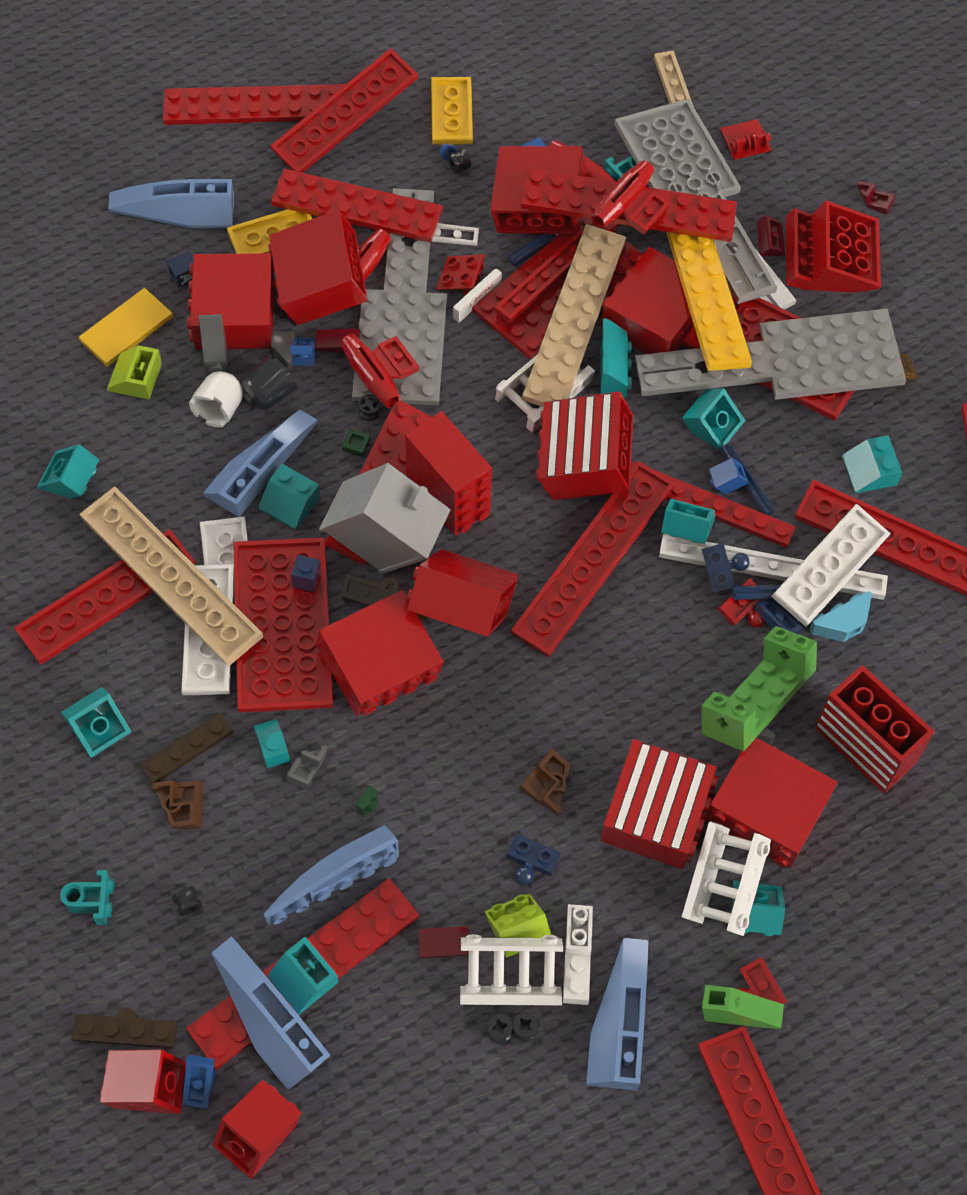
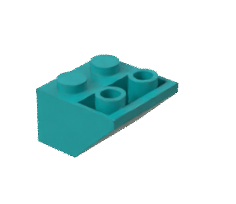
(688, 521)
(302, 976)

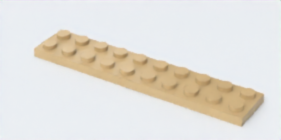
(574, 316)
(172, 576)

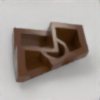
(550, 774)
(181, 812)

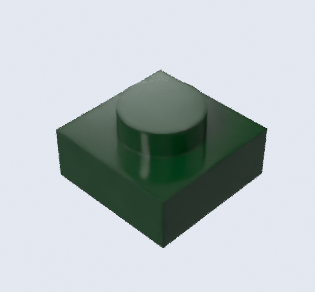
(356, 442)
(367, 801)

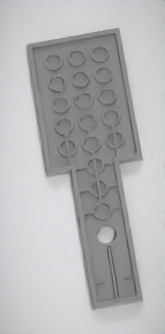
(691, 163)
(409, 314)
(795, 356)

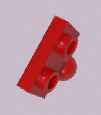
(735, 610)
(762, 981)

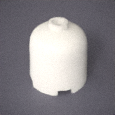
(217, 398)

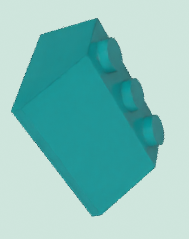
(614, 359)

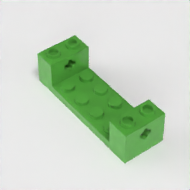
(743, 715)

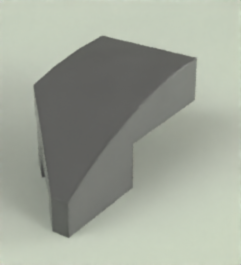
(281, 346)
(306, 767)

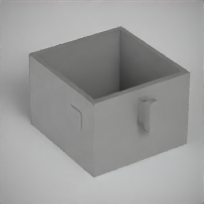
(385, 518)

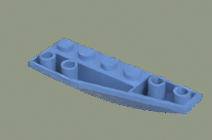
(178, 202)
(252, 469)
(336, 871)
(268, 1018)
(619, 1025)

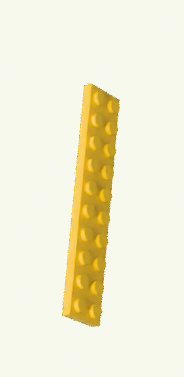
(710, 302)

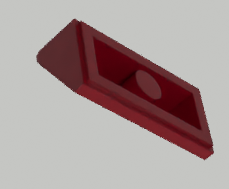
(770, 237)
(442, 942)

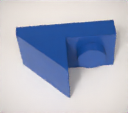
(303, 351)
(198, 1081)

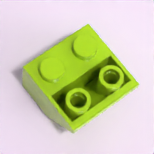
(136, 372)
(518, 920)

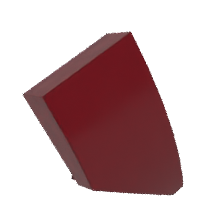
(876, 199)

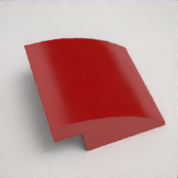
(832, 250)

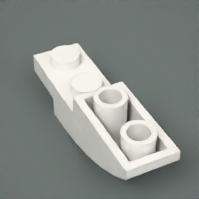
(577, 954)

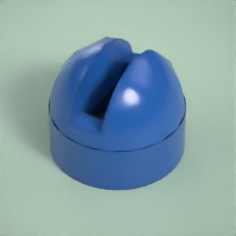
(450, 148)

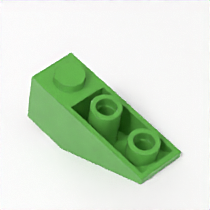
(740, 1008)

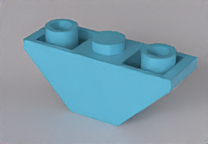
(843, 620)

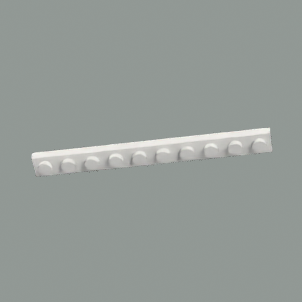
(767, 565)

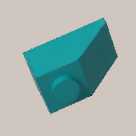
(272, 743)

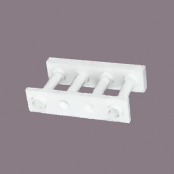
(506, 387)
(706, 871)
(498, 992)

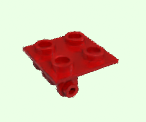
(746, 139)
(461, 273)

